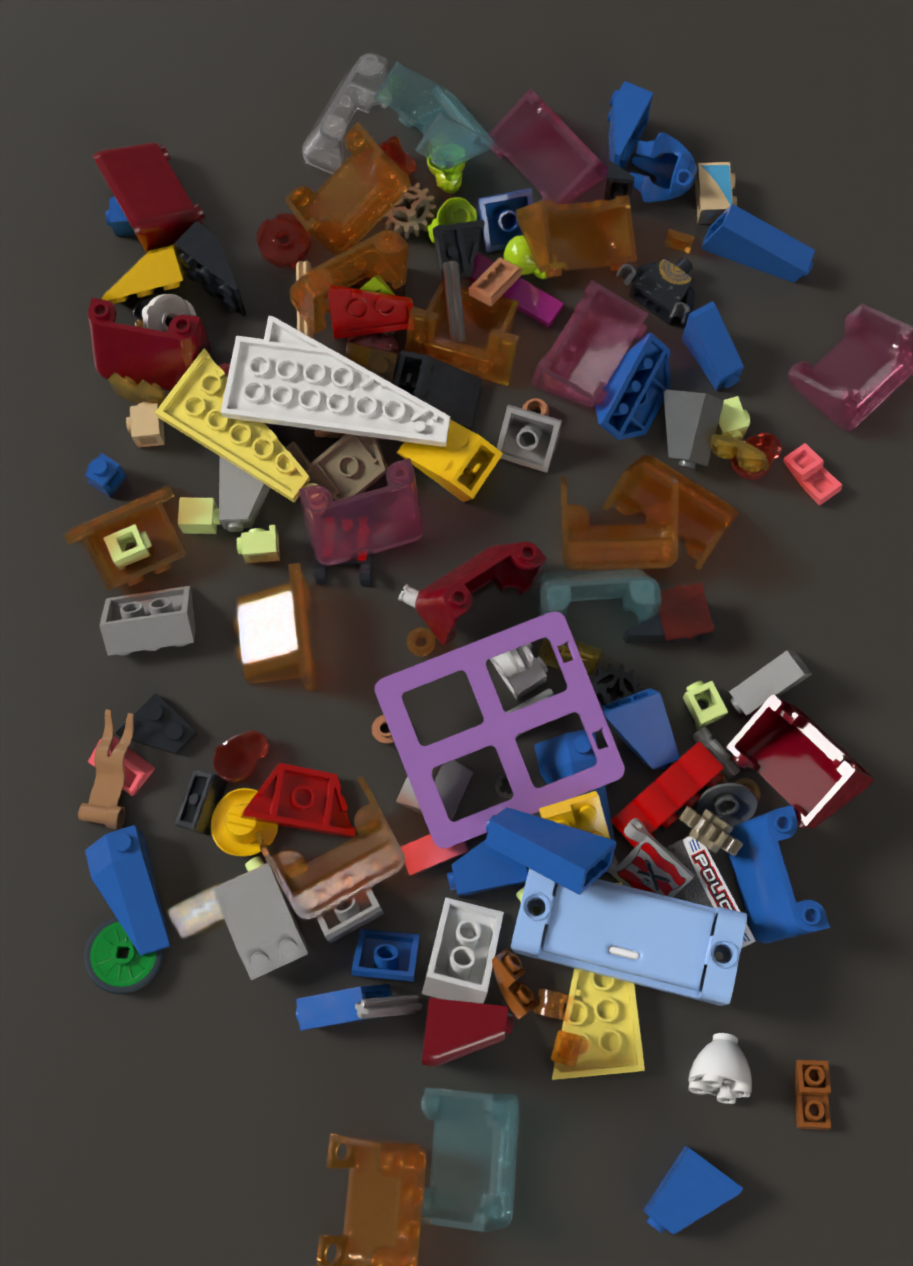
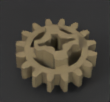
(406, 212)
(711, 831)

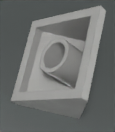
(528, 438)
(451, 784)
(350, 915)

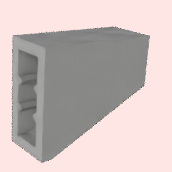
(239, 497)
(773, 678)

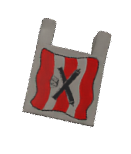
(649, 865)

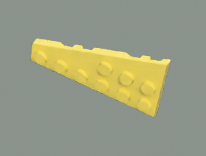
(249, 445)
(608, 1021)

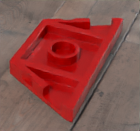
(301, 800)

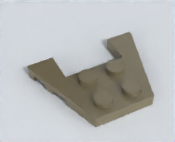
(346, 466)

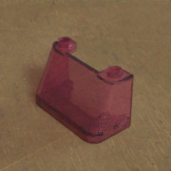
(546, 151)
(590, 347)
(858, 369)
(364, 521)

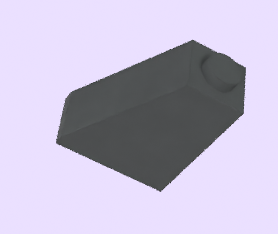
(690, 425)

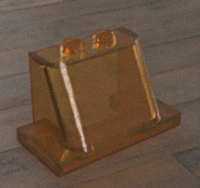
(488, 344)
(149, 516)
(276, 633)

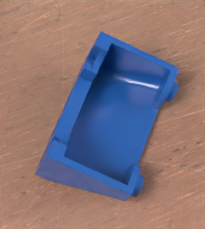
(765, 881)

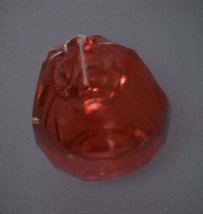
(769, 445)
(239, 755)

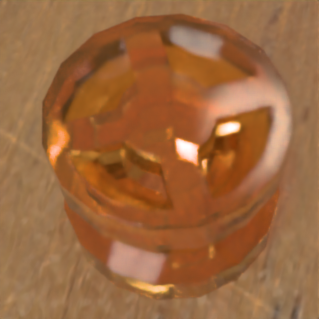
(551, 1004)

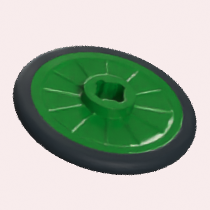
(116, 973)

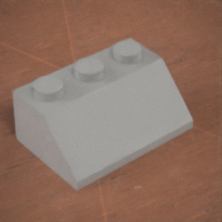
(148, 621)

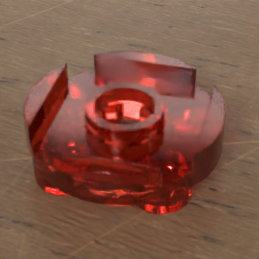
(283, 254)

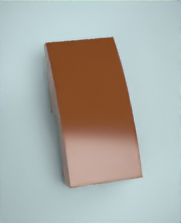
(507, 971)
(811, 1095)

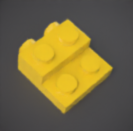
(580, 813)

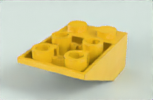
(153, 270)
(458, 466)

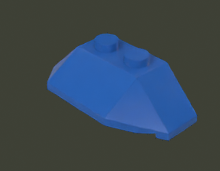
(636, 389)

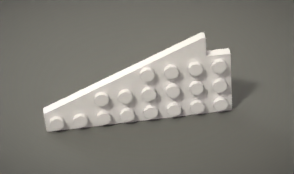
(310, 386)

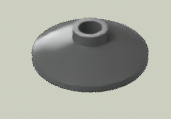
(729, 802)

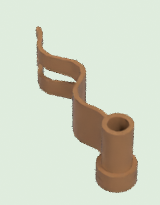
(109, 779)

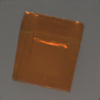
(679, 241)
(566, 1048)

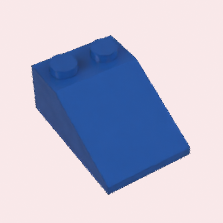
(627, 121)

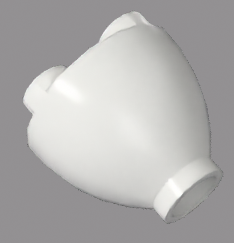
(721, 1070)

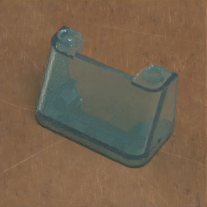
(635, 586)
(471, 1159)

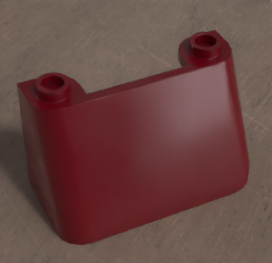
(148, 193)
(144, 352)
(451, 597)
(799, 761)
(462, 1029)

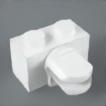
(520, 670)

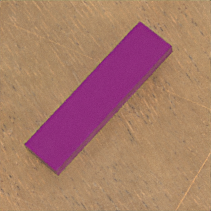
(531, 299)

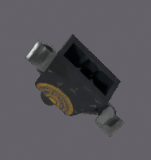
(662, 288)

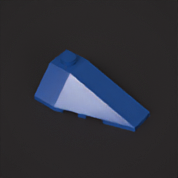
(569, 755)
(126, 880)

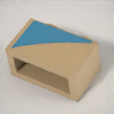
(713, 190)

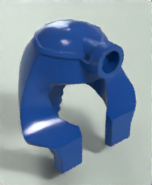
(673, 171)

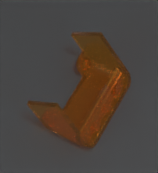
(701, 515)
(620, 546)
(342, 870)

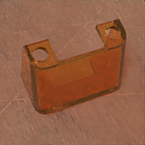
(381, 1202)

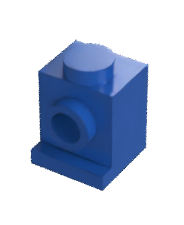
(101, 472)

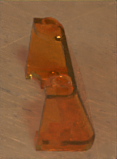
(353, 196)
(578, 234)
(380, 254)

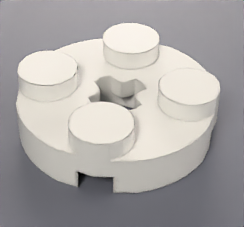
(162, 306)

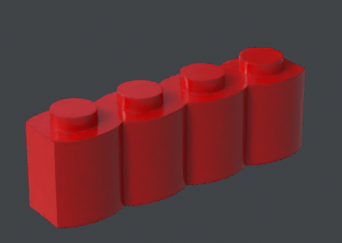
(671, 791)

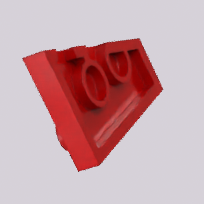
(366, 312)

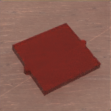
(685, 612)

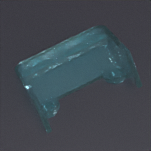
(447, 125)

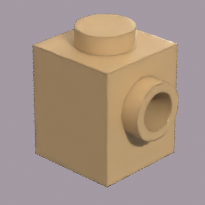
(145, 426)

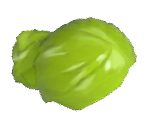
(448, 178)
(453, 211)
(519, 254)

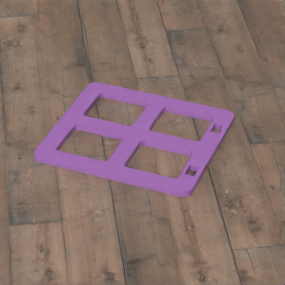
(498, 728)

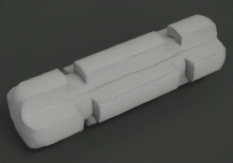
(715, 748)

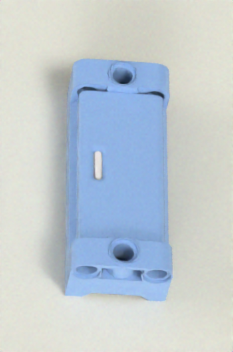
(632, 937)

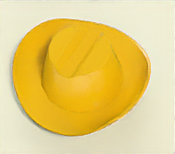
(235, 833)

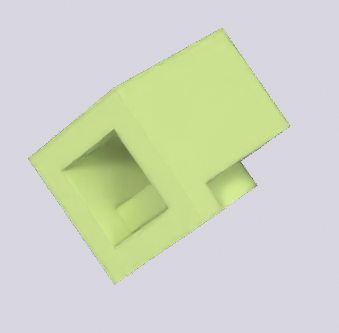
(121, 541)
(259, 545)
(715, 707)

